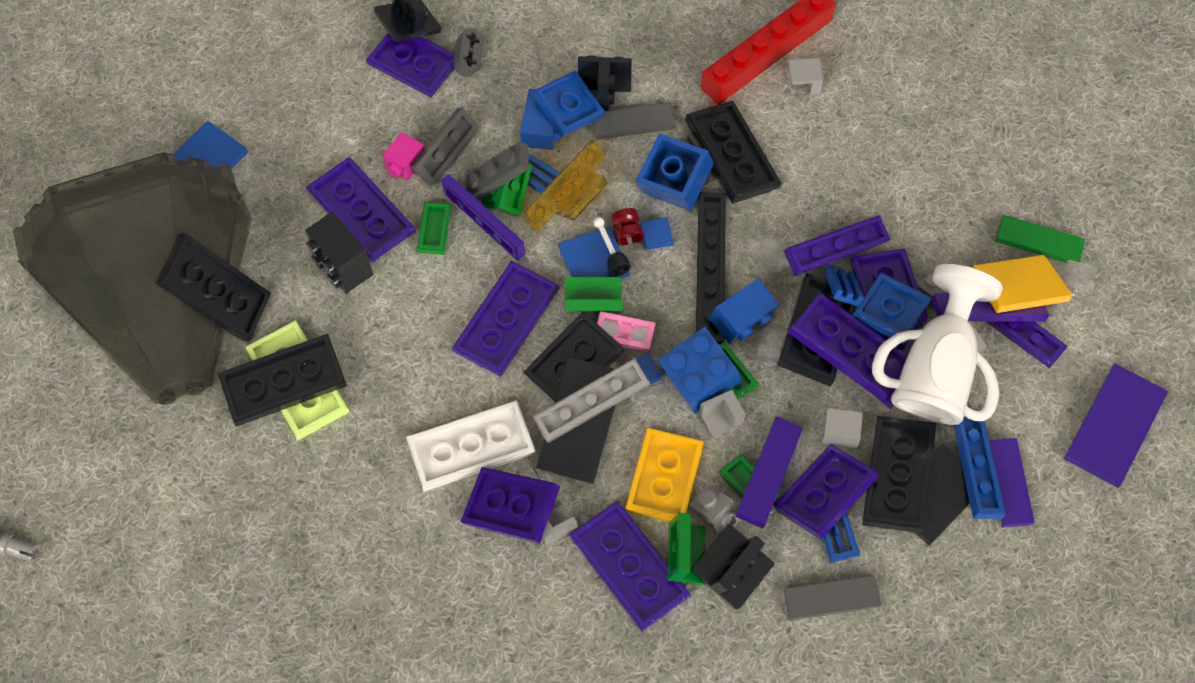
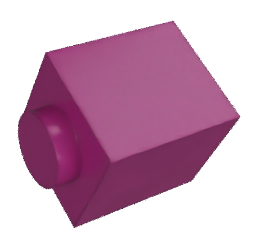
(401, 156)

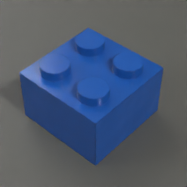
(675, 172)
(699, 369)

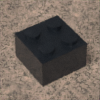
(338, 253)

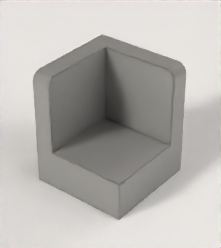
(806, 72)
(722, 413)
(842, 428)
(558, 525)

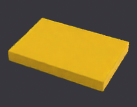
(1026, 283)
(664, 475)

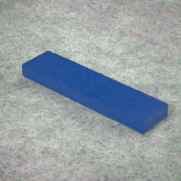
(979, 469)

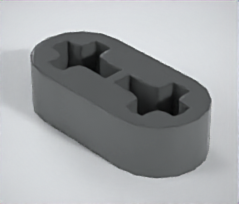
(472, 53)

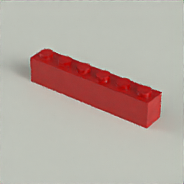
(765, 48)

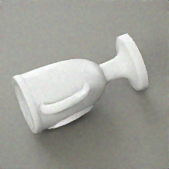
(944, 354)

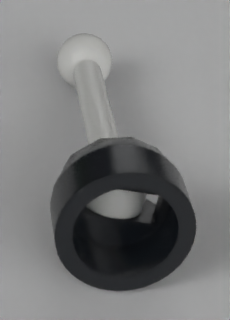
(617, 262)

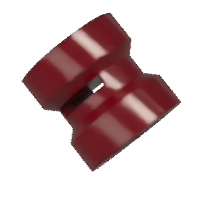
(627, 225)

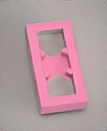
(628, 331)

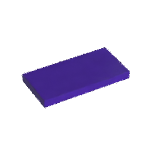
(361, 208)
(505, 318)
(846, 343)
(1116, 425)
(629, 565)

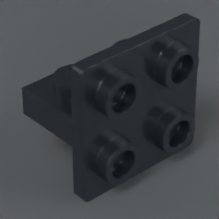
(407, 19)
(606, 76)
(733, 566)

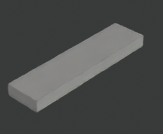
(591, 400)

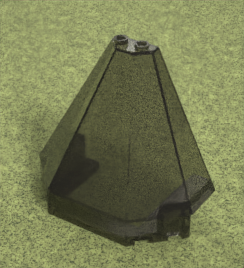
(102, 246)

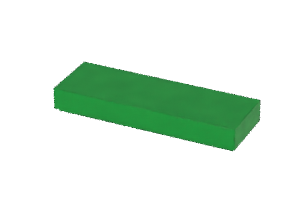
(1039, 240)

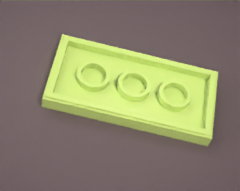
(311, 414)

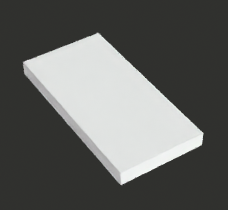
(470, 443)

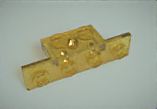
(571, 189)

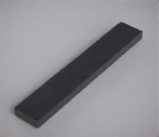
(710, 259)

